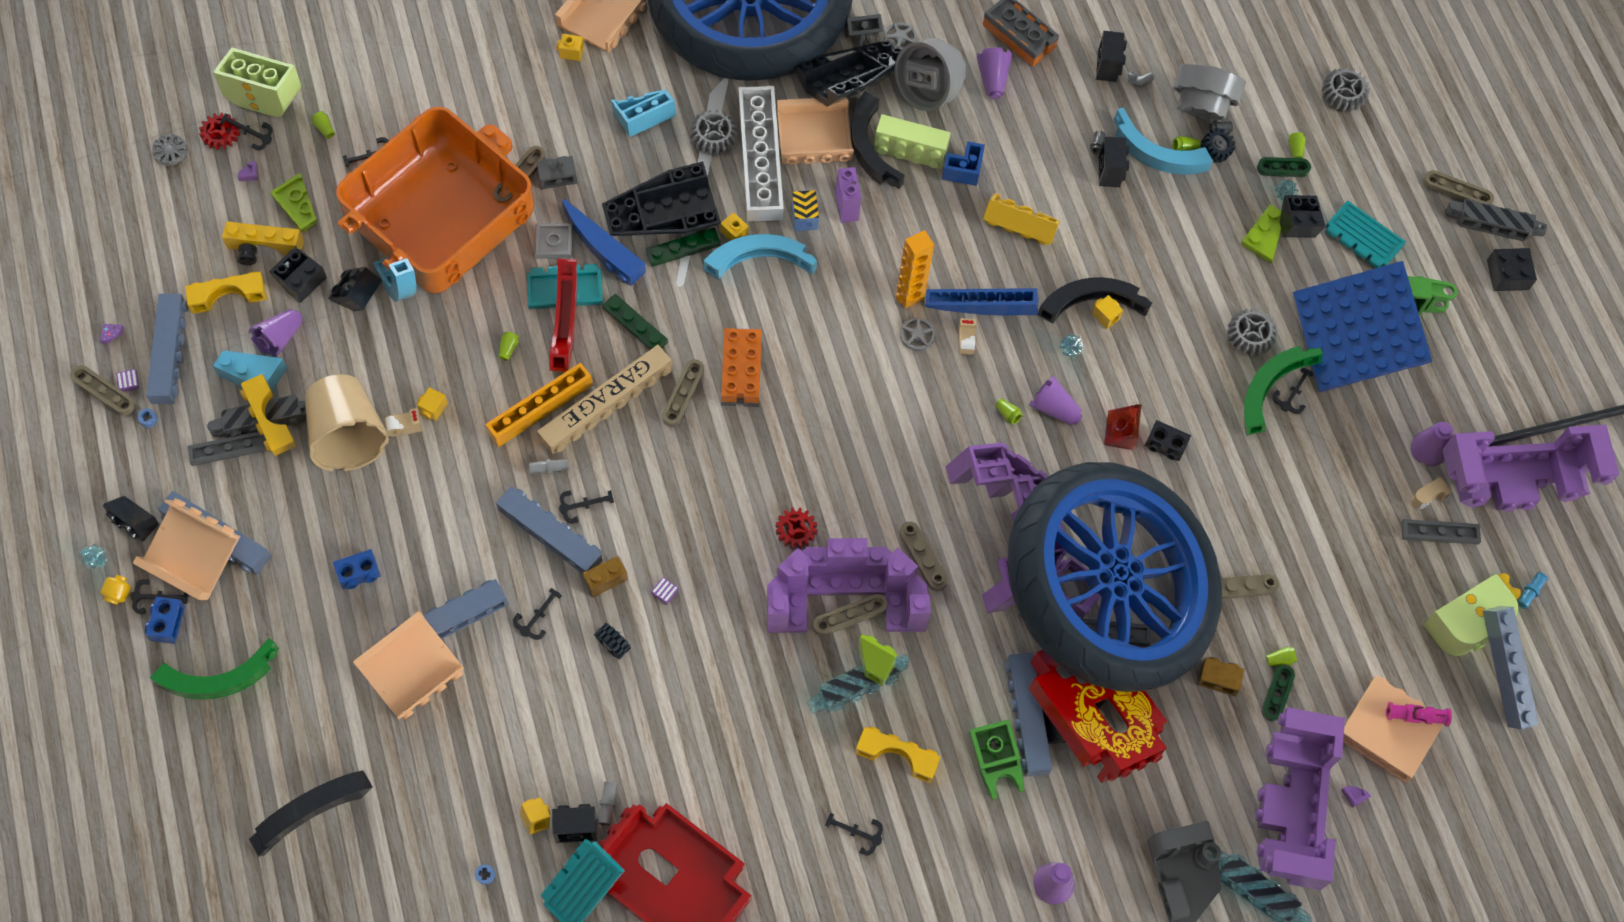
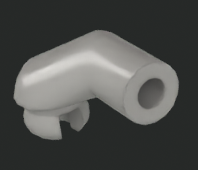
(1138, 80)

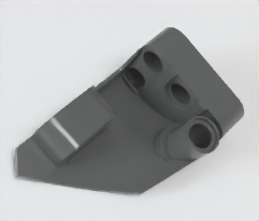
(1185, 872)

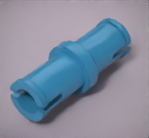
(1532, 590)

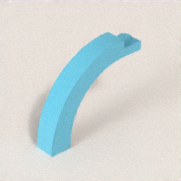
(1159, 157)
(758, 246)
(397, 281)

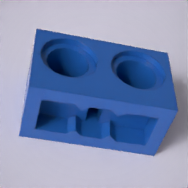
(356, 564)
(170, 620)

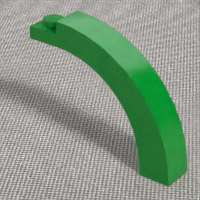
(1267, 377)
(218, 685)

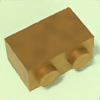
(605, 576)
(1220, 676)

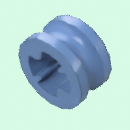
(150, 423)
(489, 869)

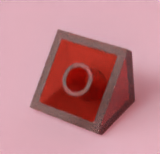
(1123, 427)

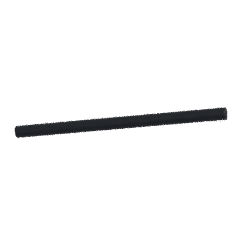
(1557, 425)

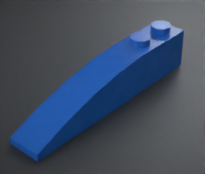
(604, 247)
(985, 301)

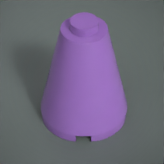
(994, 70)
(275, 332)
(1056, 402)
(1428, 444)
(1054, 883)

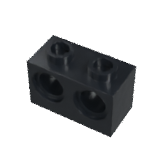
(1169, 436)

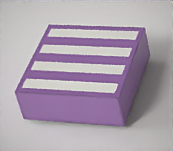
(128, 380)
(665, 590)

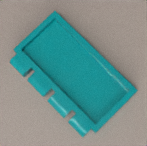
(1365, 235)
(543, 286)
(582, 883)

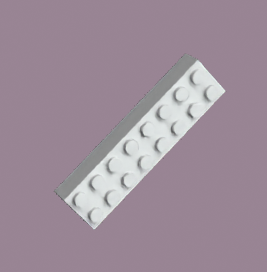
(760, 154)

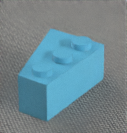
(644, 112)
(242, 366)

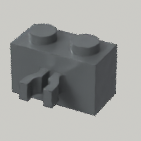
(863, 26)
(557, 172)

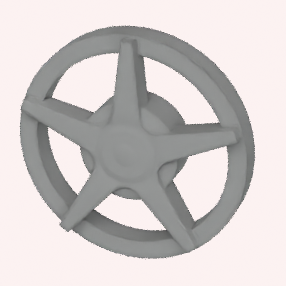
(900, 36)
(917, 333)

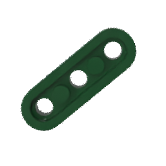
(1290, 165)
(1282, 686)

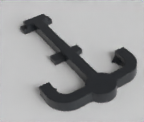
(266, 138)
(364, 156)
(1286, 405)
(564, 508)
(136, 596)
(525, 630)
(876, 839)

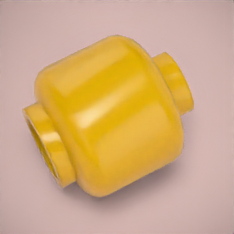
(115, 590)

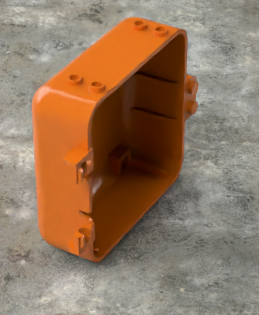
(434, 197)

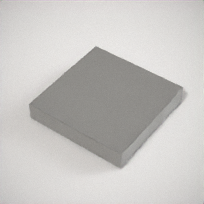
(553, 240)

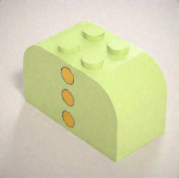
(257, 82)
(1461, 623)

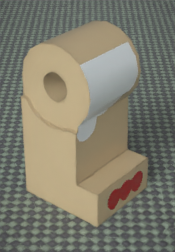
(966, 336)
(403, 423)
(1429, 492)

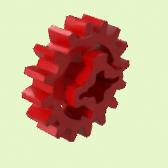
(217, 134)
(793, 520)

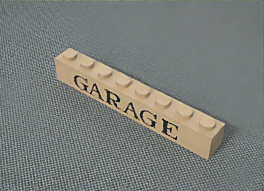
(605, 400)

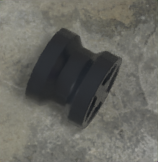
(247, 254)

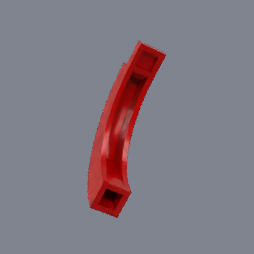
(565, 317)

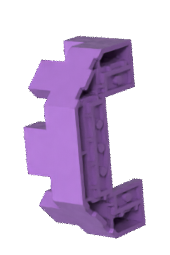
(1519, 470)
(1001, 474)
(847, 569)
(1310, 747)

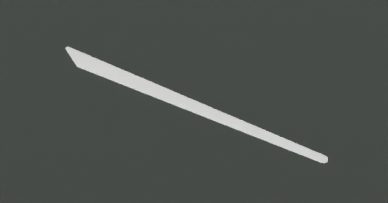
(715, 103)

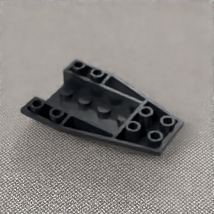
(848, 71)
(664, 204)

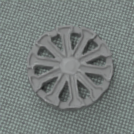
(169, 149)

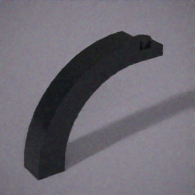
(863, 150)
(1093, 289)
(306, 806)

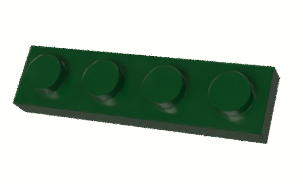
(683, 247)
(634, 322)

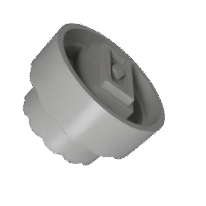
(929, 73)
(1207, 90)

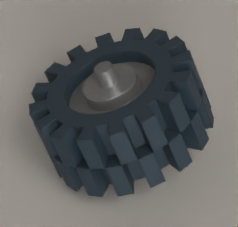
(1218, 144)
(612, 641)

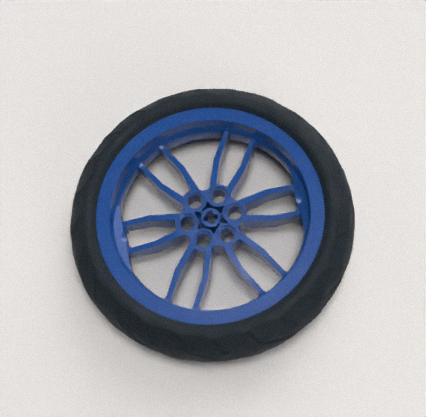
(751, 56)
(1114, 576)

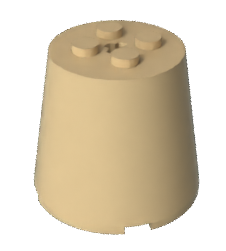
(342, 424)

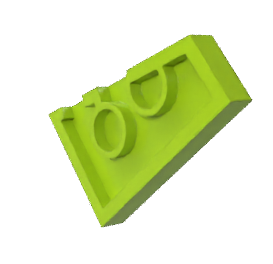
(295, 202)
(1264, 235)

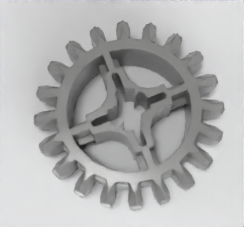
(1346, 84)
(713, 125)
(1252, 325)

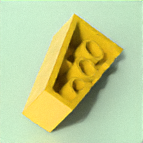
(1021, 220)

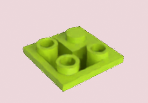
(876, 659)

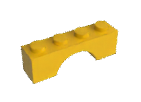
(274, 237)
(203, 295)
(258, 394)
(922, 762)

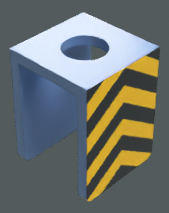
(805, 210)

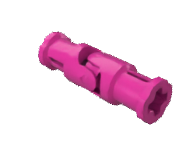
(1418, 715)

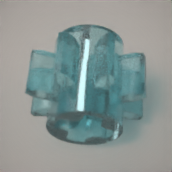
(1286, 188)
(1071, 345)
(93, 556)

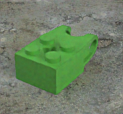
(1429, 292)
(1000, 762)

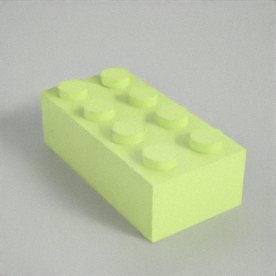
(911, 141)

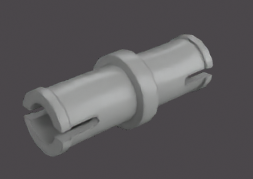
(548, 466)
(607, 803)

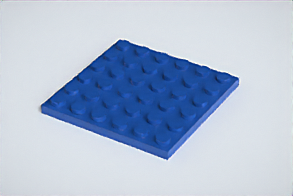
(1362, 326)

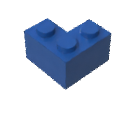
(964, 168)

